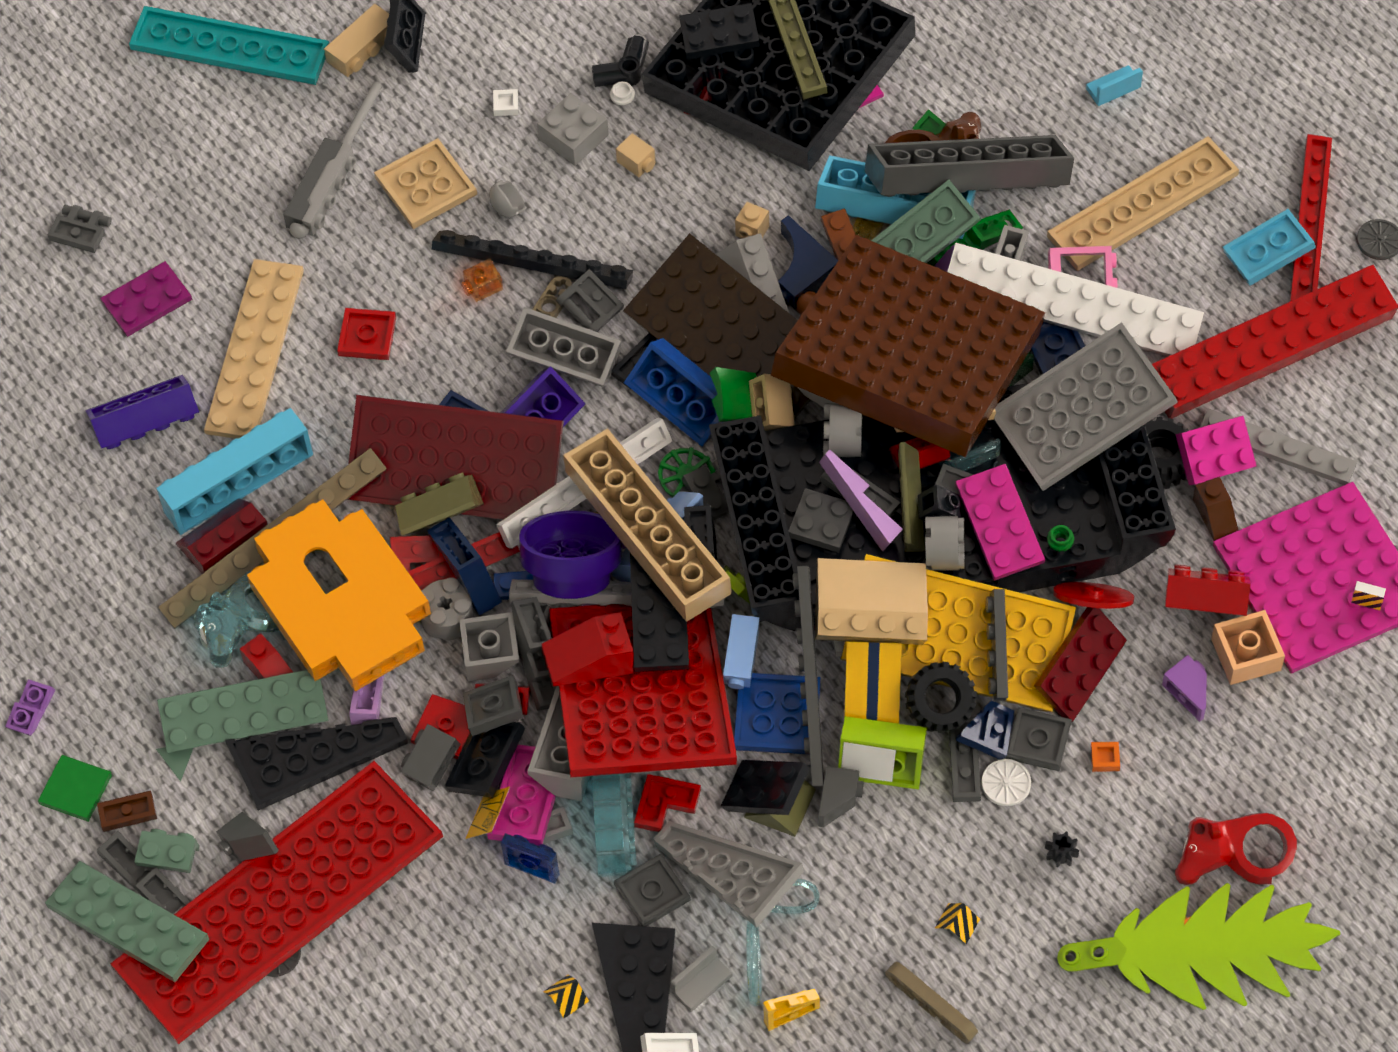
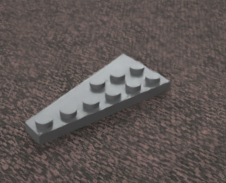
(736, 873)

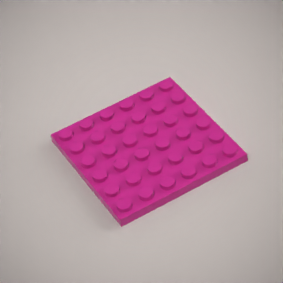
(1307, 570)

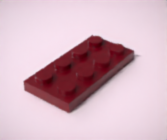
(1080, 663)

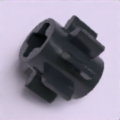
(1065, 856)

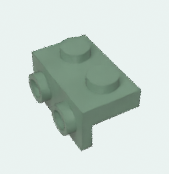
(166, 850)

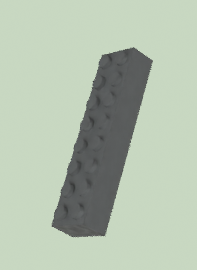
(969, 164)

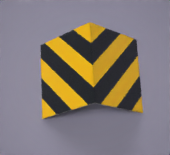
(1368, 595)
(959, 920)
(567, 995)

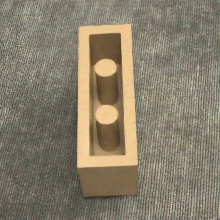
(358, 41)

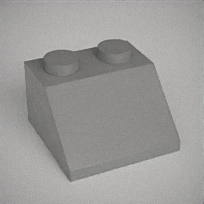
(488, 645)

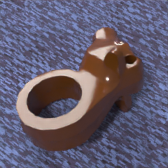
(965, 127)

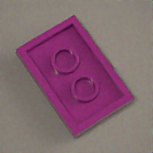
(146, 298)

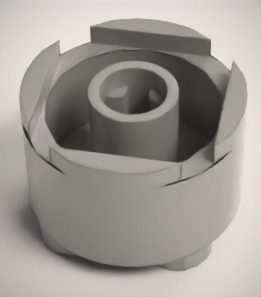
(842, 431)
(944, 543)
(447, 605)

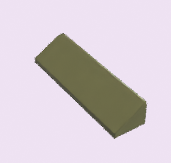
(910, 488)

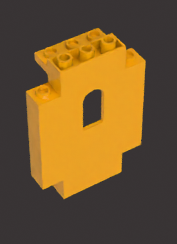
(357, 626)

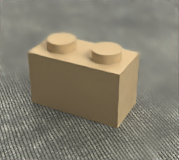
(772, 401)

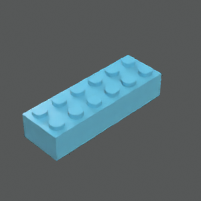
(848, 187)
(235, 471)

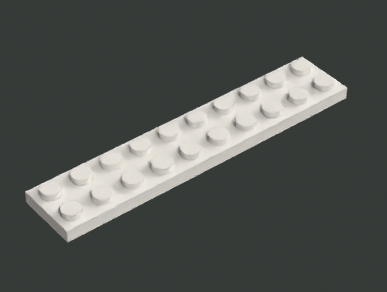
(1081, 302)

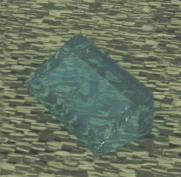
(976, 456)

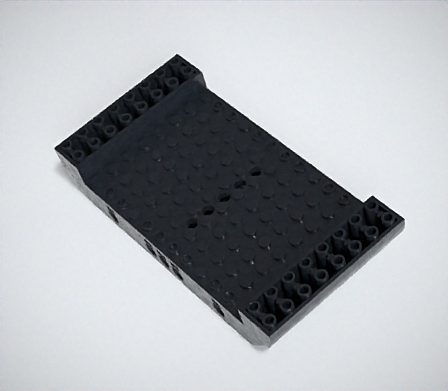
(1108, 504)

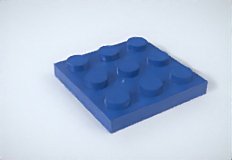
(771, 714)

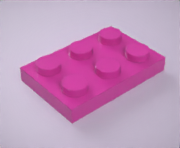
(1216, 450)

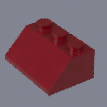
(221, 534)

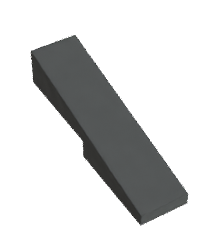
(145, 880)

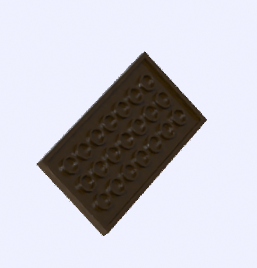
(713, 314)

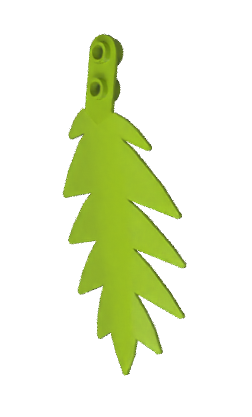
(1167, 947)

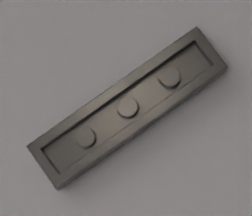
(998, 655)

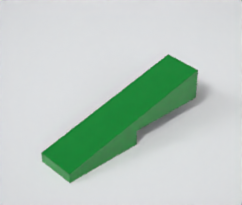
(983, 233)

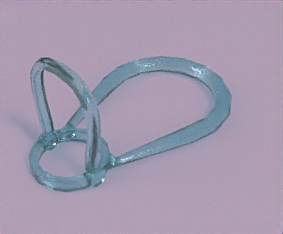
(754, 968)

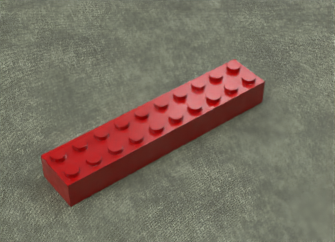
(1276, 339)

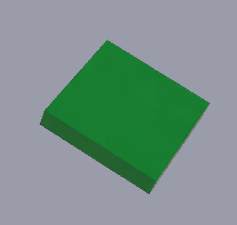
(75, 788)

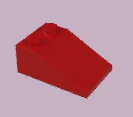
(590, 651)

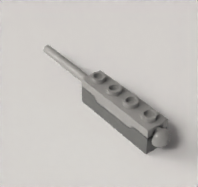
(325, 177)

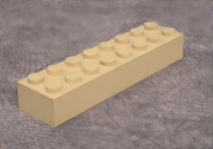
(647, 525)

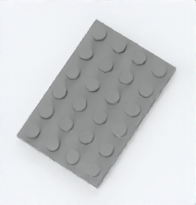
(1083, 406)

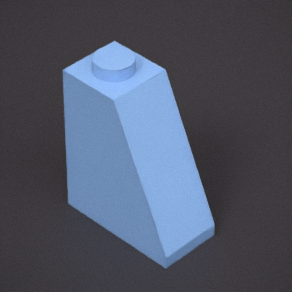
(741, 651)

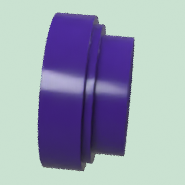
(569, 553)

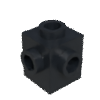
(938, 502)

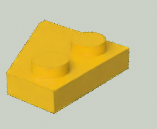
(789, 1007)

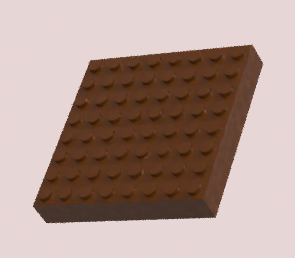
(908, 345)

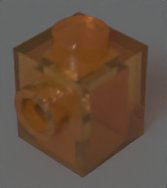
(482, 280)

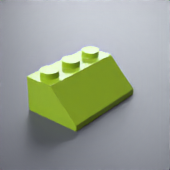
(905, 739)

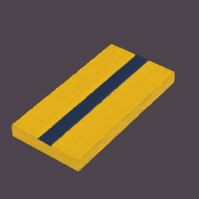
(873, 680)

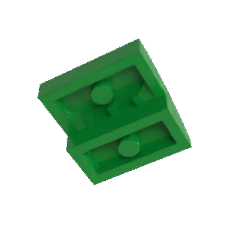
(733, 393)

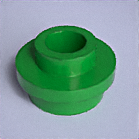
(1063, 532)

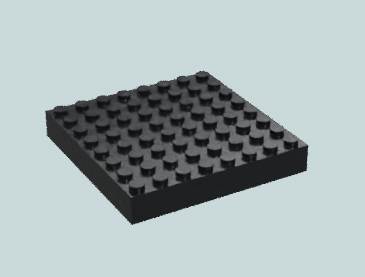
(756, 89)

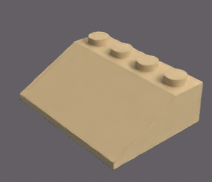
(871, 601)

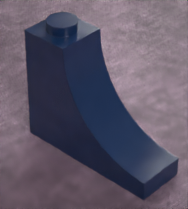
(809, 264)
(465, 565)

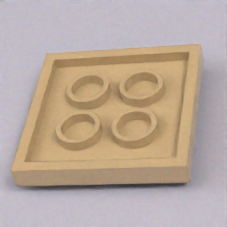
(425, 183)

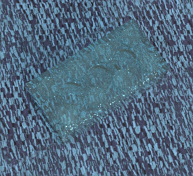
(614, 824)

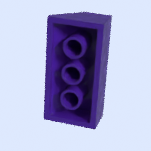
(547, 398)
(142, 411)

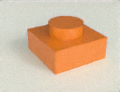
(1105, 756)

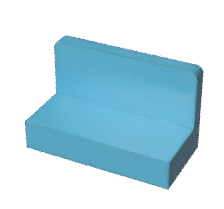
(1115, 84)

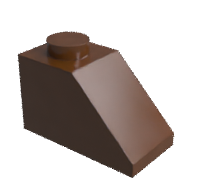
(1215, 508)

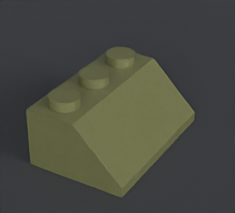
(437, 503)

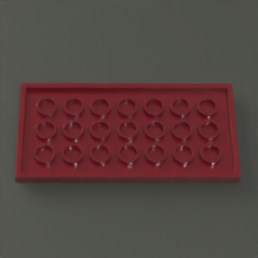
(428, 443)

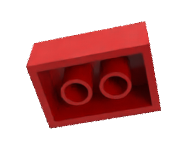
(1207, 590)

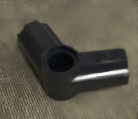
(628, 67)

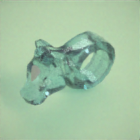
(226, 621)

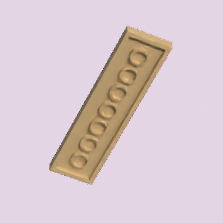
(1145, 201)
(254, 349)

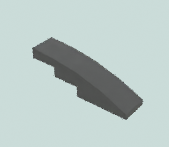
(531, 633)

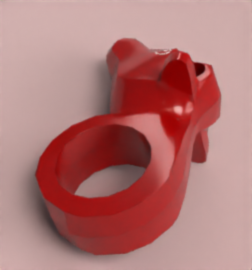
(1220, 843)

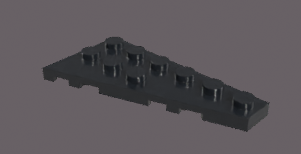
(303, 758)
(637, 977)

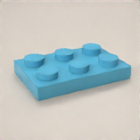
(1269, 247)

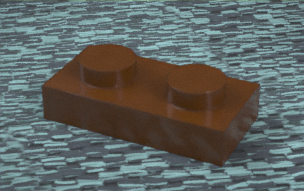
(127, 811)

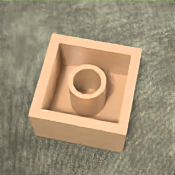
(1247, 647)

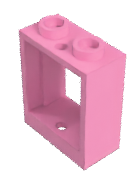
(1110, 259)

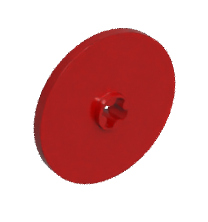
(1093, 595)

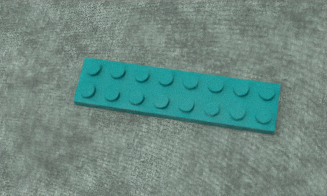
(229, 45)

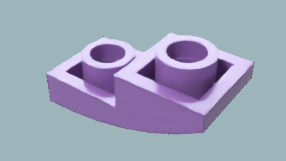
(31, 707)

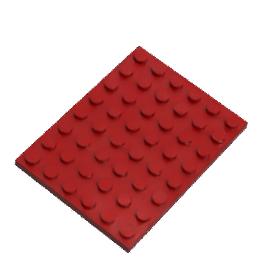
(647, 716)

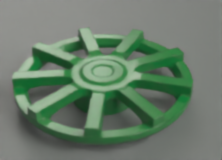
(683, 468)

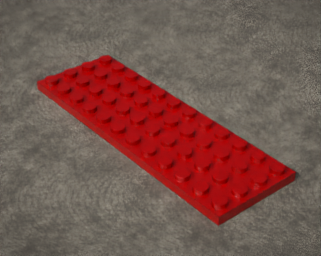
(286, 899)

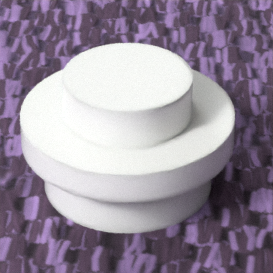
(622, 93)

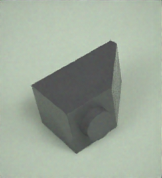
(839, 793)
(245, 839)

